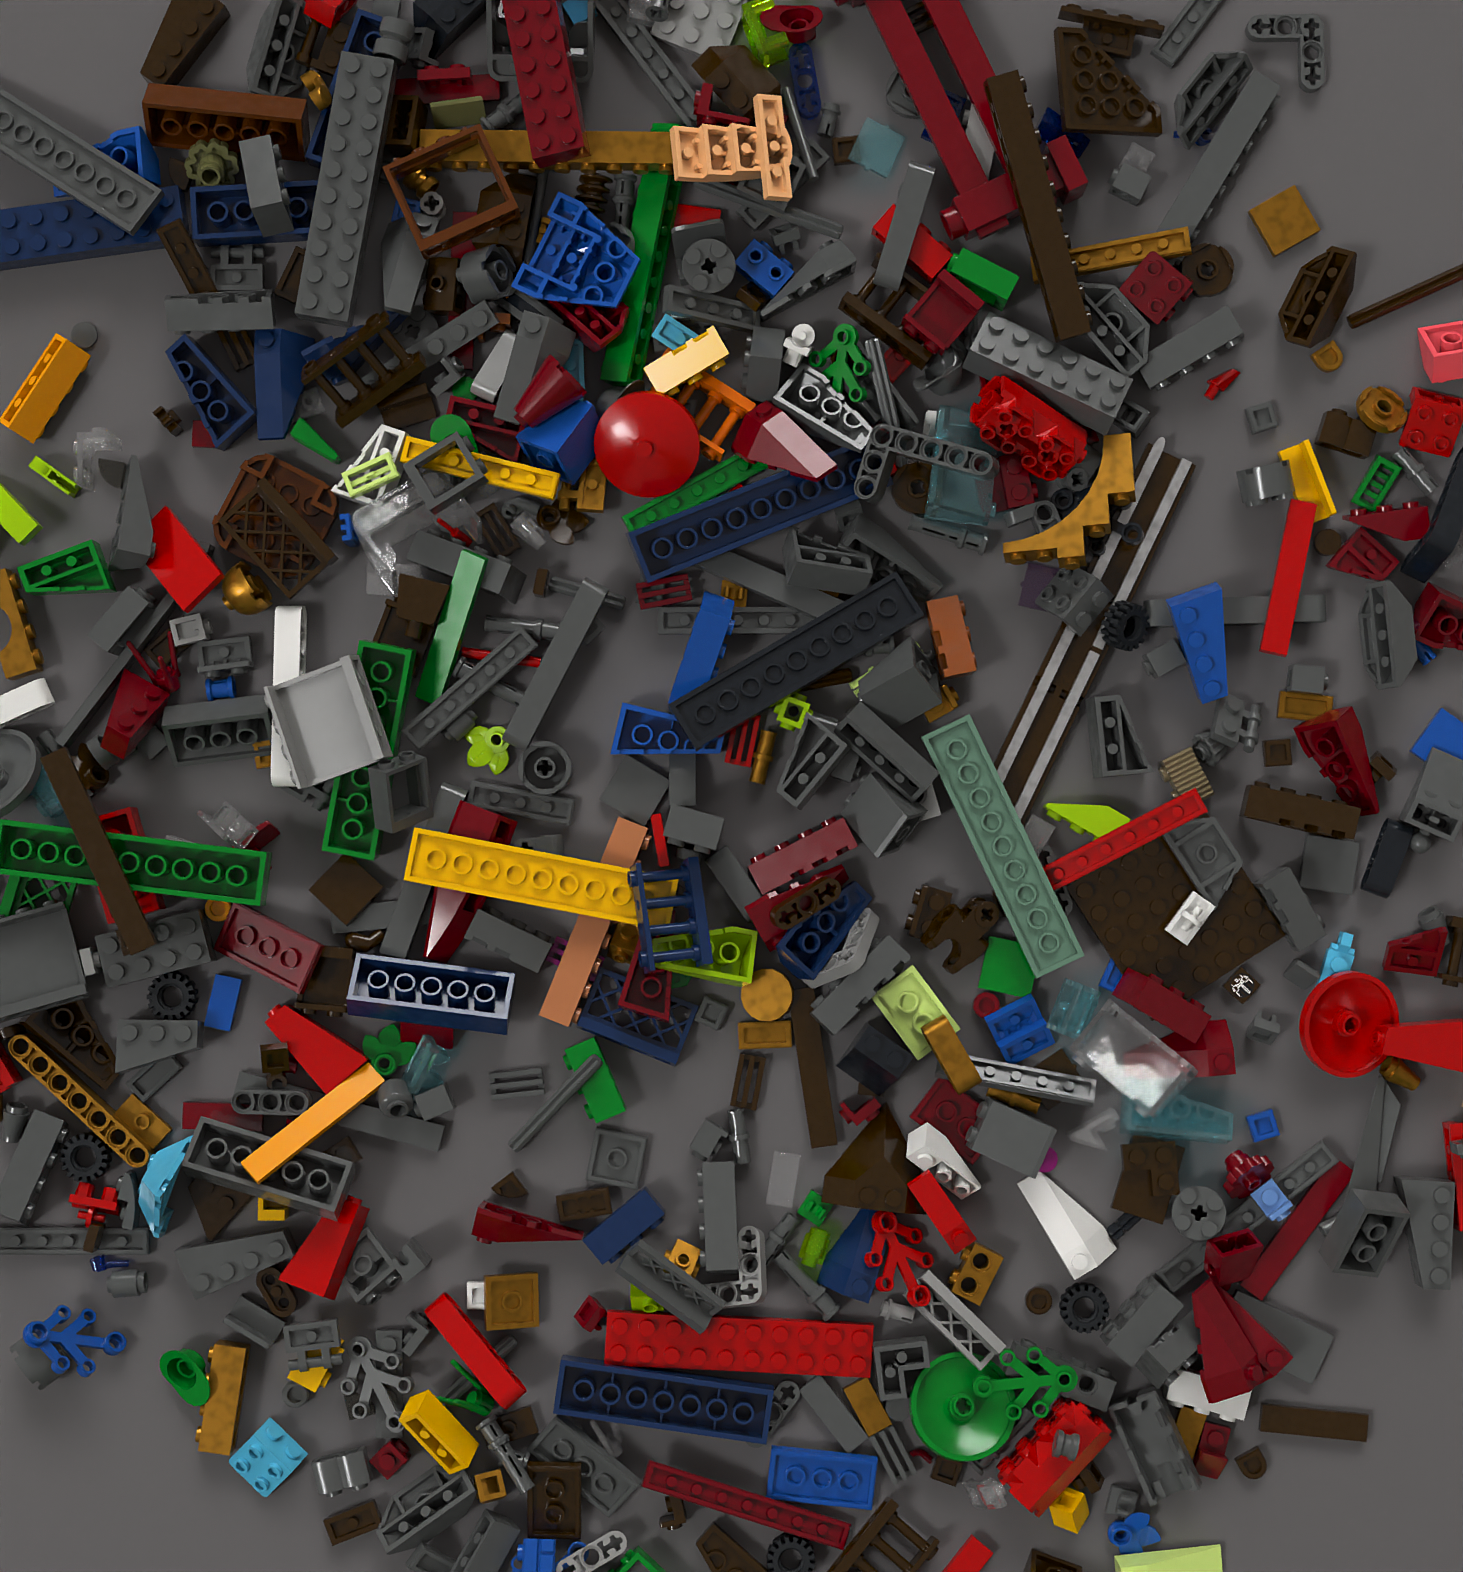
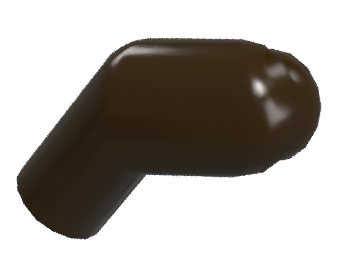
(363, 943)

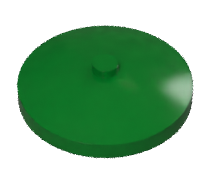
(950, 1414)

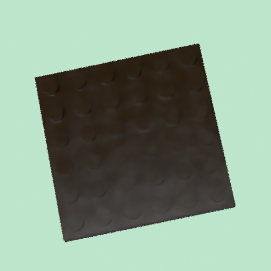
(1140, 894)

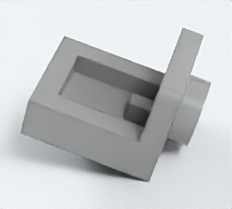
(90, 961)

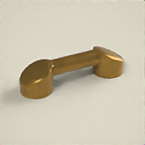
(317, 89)

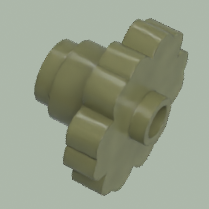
(212, 163)

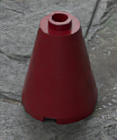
(547, 394)

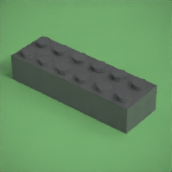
(1049, 371)
(306, 1182)

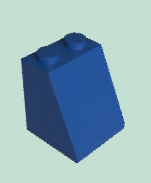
(562, 441)

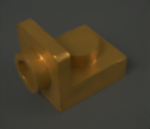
(949, 703)

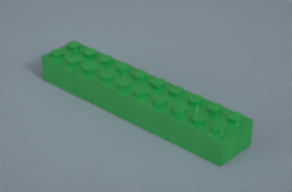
(148, 862)

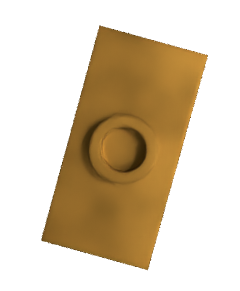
(143, 1121)

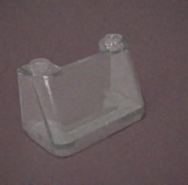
(1132, 1059)

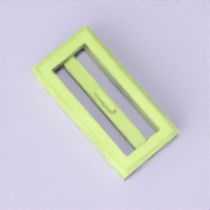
(394, 475)

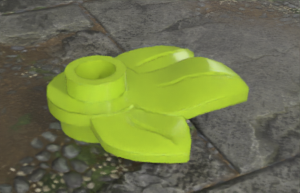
(485, 750)

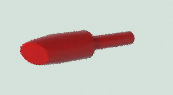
(456, 532)

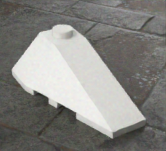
(1071, 1229)

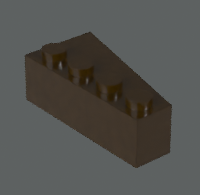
(1300, 812)

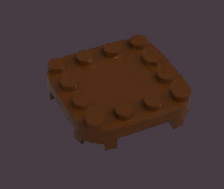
(303, 492)

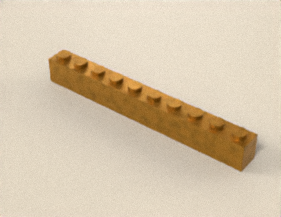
(608, 149)

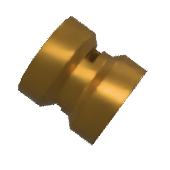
(421, 182)

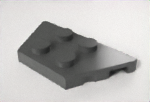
(1205, 856)

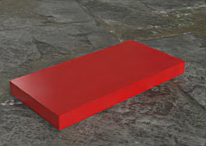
(181, 561)

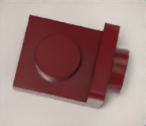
(391, 1457)

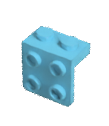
(267, 1457)

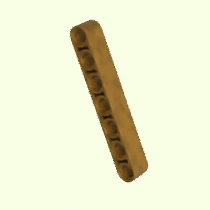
(69, 1095)

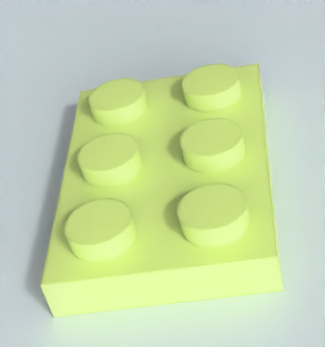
(910, 1005)

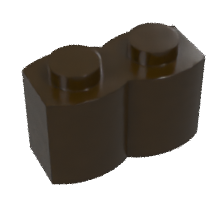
(1345, 434)

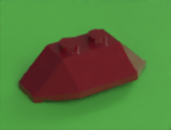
(593, 324)

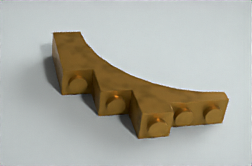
(1090, 518)

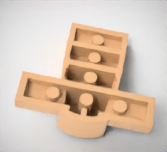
(738, 151)

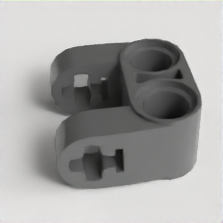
(1029, 512)

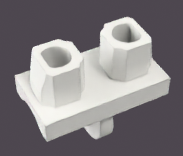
(799, 344)
(1189, 918)

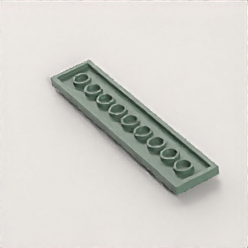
(1002, 846)

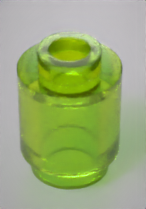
(814, 1247)

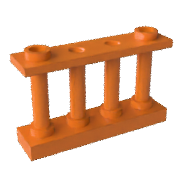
(717, 393)

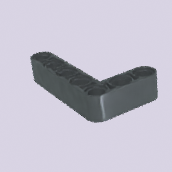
(920, 452)

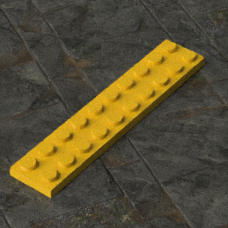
(530, 877)

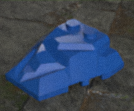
(577, 259)

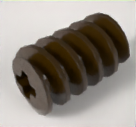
(591, 192)

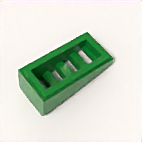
(307, 436)
(1372, 470)

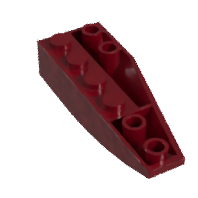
(452, 909)

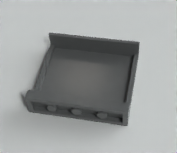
(39, 961)

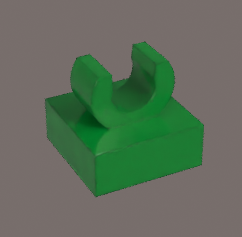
(814, 1209)

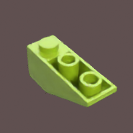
(1092, 819)

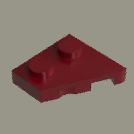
(1363, 557)
(1416, 953)

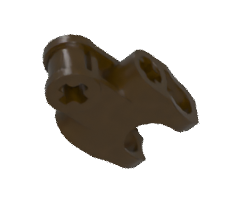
(965, 930)

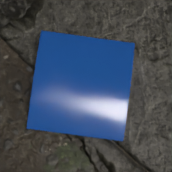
(1019, 1029)

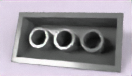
(217, 730)

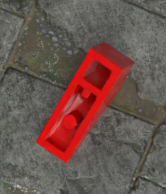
(941, 1211)

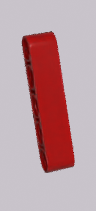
(475, 1350)

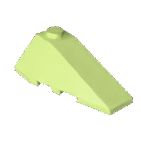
(1174, 1560)

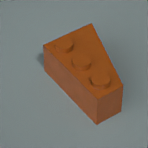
(950, 637)

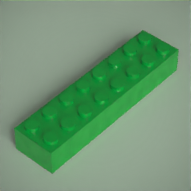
(350, 817)

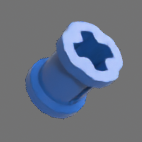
(221, 688)

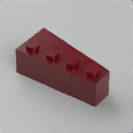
(803, 855)
(649, 992)

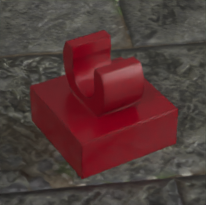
(590, 1314)

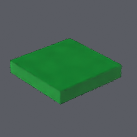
(1005, 968)

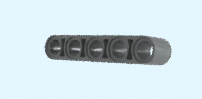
(904, 225)

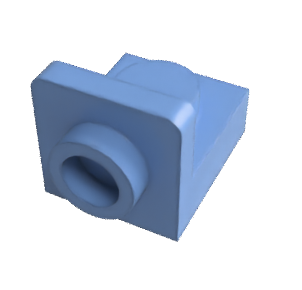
(1272, 1201)

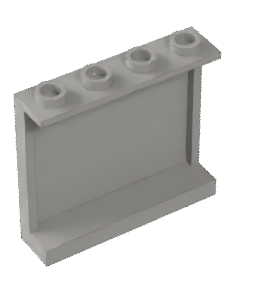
(327, 722)

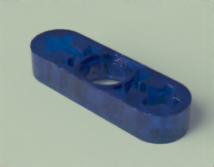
(801, 100)

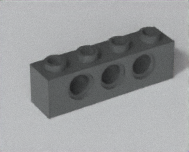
(1096, 1395)

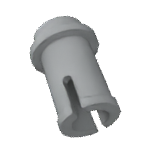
(897, 1311)

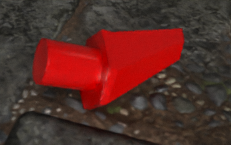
(1220, 383)

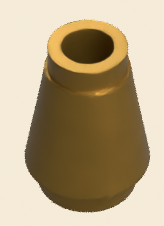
(1399, 1073)

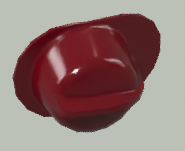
(796, 21)

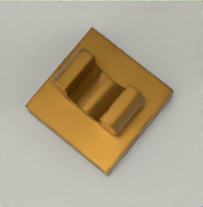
(734, 593)

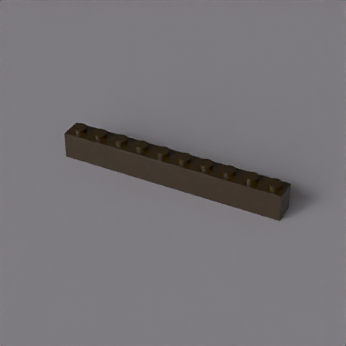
(1037, 205)

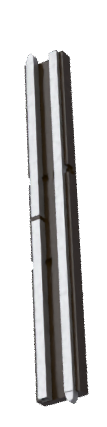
(1073, 659)

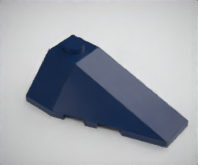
(814, 940)

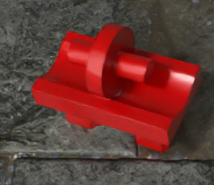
(83, 1200)

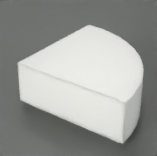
(929, 423)

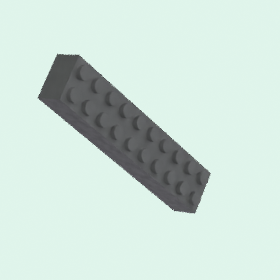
(346, 189)

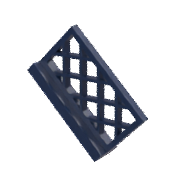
(629, 1038)

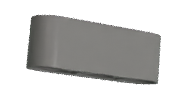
(491, 375)

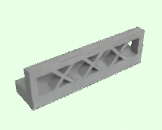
(963, 1315)

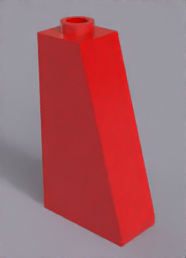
(1425, 1042)
(315, 1047)
(327, 1252)

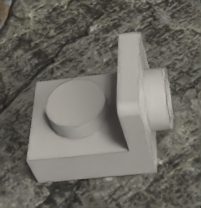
(190, 629)

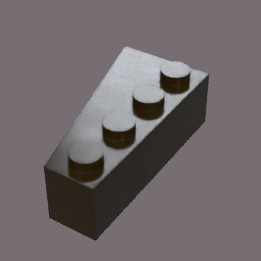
(182, 39)

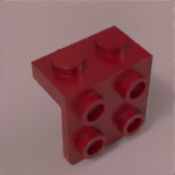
(702, 109)
(1156, 287)

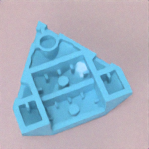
(158, 1185)

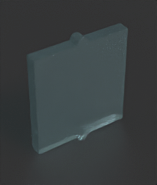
(876, 147)

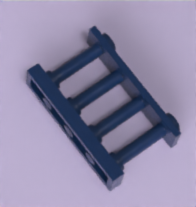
(691, 899)

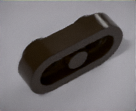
(275, 1291)

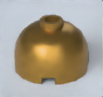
(244, 591)

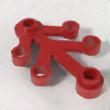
(897, 1256)

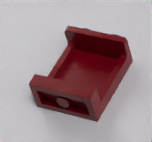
(942, 313)

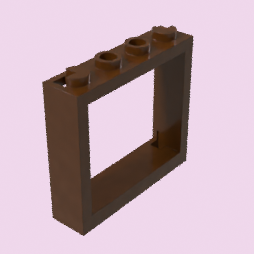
(467, 229)

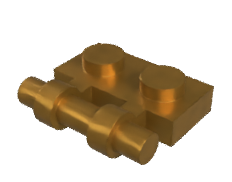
(590, 494)

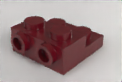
(1012, 484)

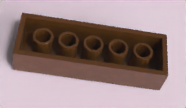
(184, 115)

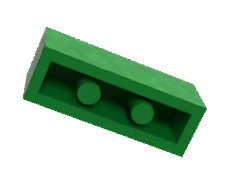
(600, 1089)

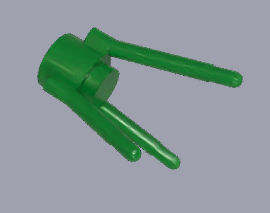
(476, 1401)

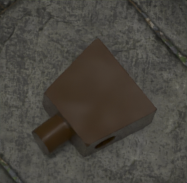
(419, 603)

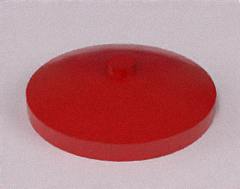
(647, 444)
(1340, 1022)

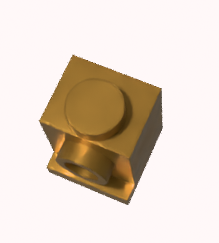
(489, 1486)

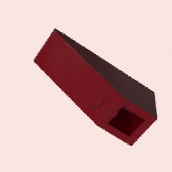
(1398, 523)

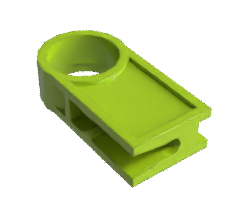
(54, 476)

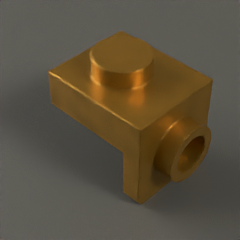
(623, 943)

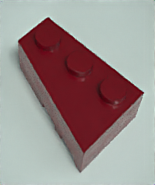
(1162, 1004)

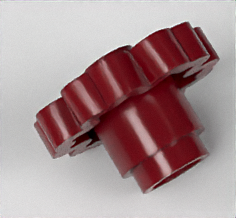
(1246, 1173)

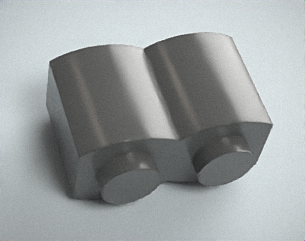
(342, 1471)

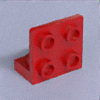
(1432, 422)

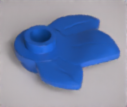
(1136, 1533)

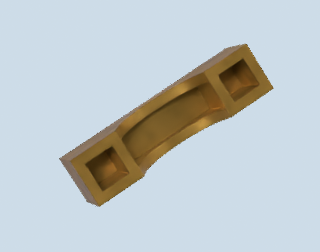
(20, 654)

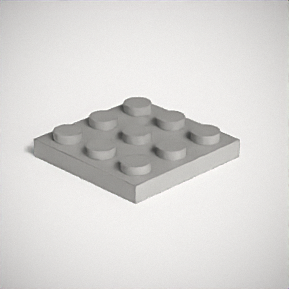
(699, 24)

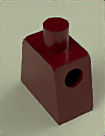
(1232, 1257)

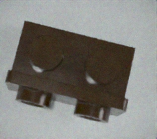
(928, 905)

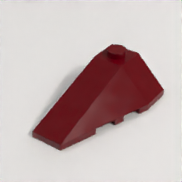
(1439, 618)
(1341, 752)
(760, 909)
(508, 1225)
(1270, 1351)
(1228, 1357)

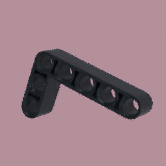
(1443, 529)

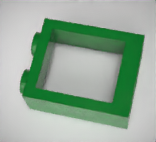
(983, 278)

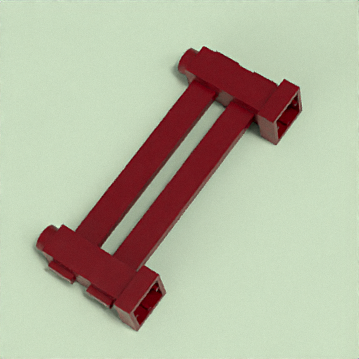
(981, 204)

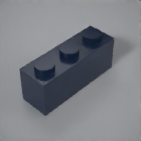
(624, 1226)

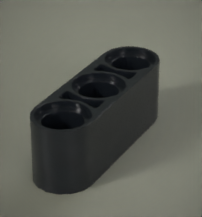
(1386, 858)

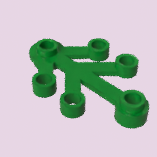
(840, 369)
(1029, 1381)

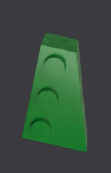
(69, 571)

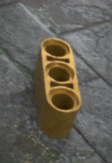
(951, 1054)

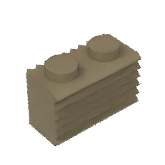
(1184, 774)

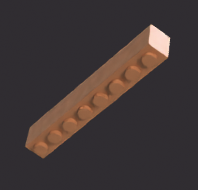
(591, 933)

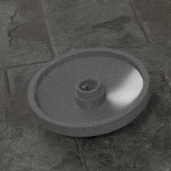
(18, 768)

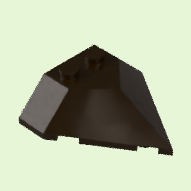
(874, 1170)

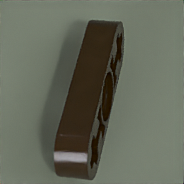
(793, 919)

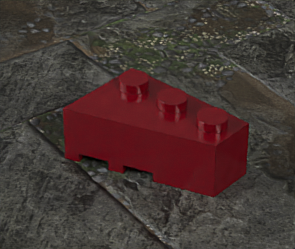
(488, 432)
(133, 714)

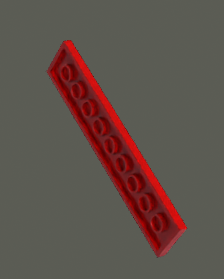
(740, 1344)

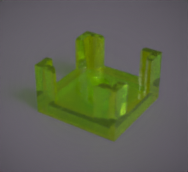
(766, 49)

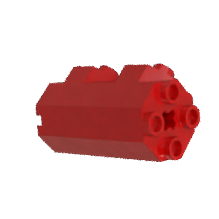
(1024, 424)
(1034, 1473)

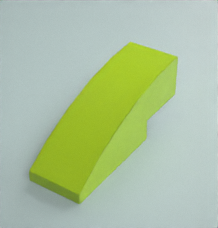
(16, 518)

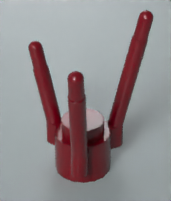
(166, 676)

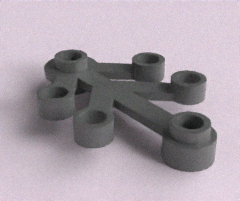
(374, 1380)

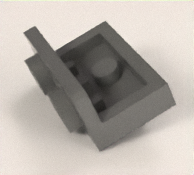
(225, 655)

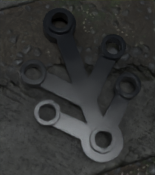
(1117, 527)

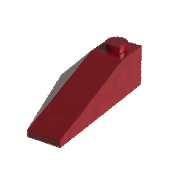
(776, 440)
(1212, 1052)

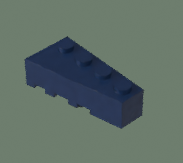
(217, 399)

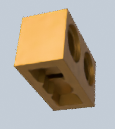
(982, 1274)

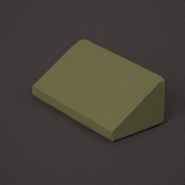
(458, 112)

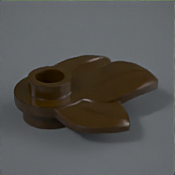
(564, 522)
(88, 765)

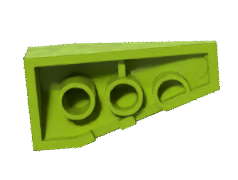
(731, 951)

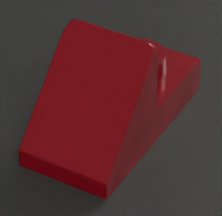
(1211, 1450)

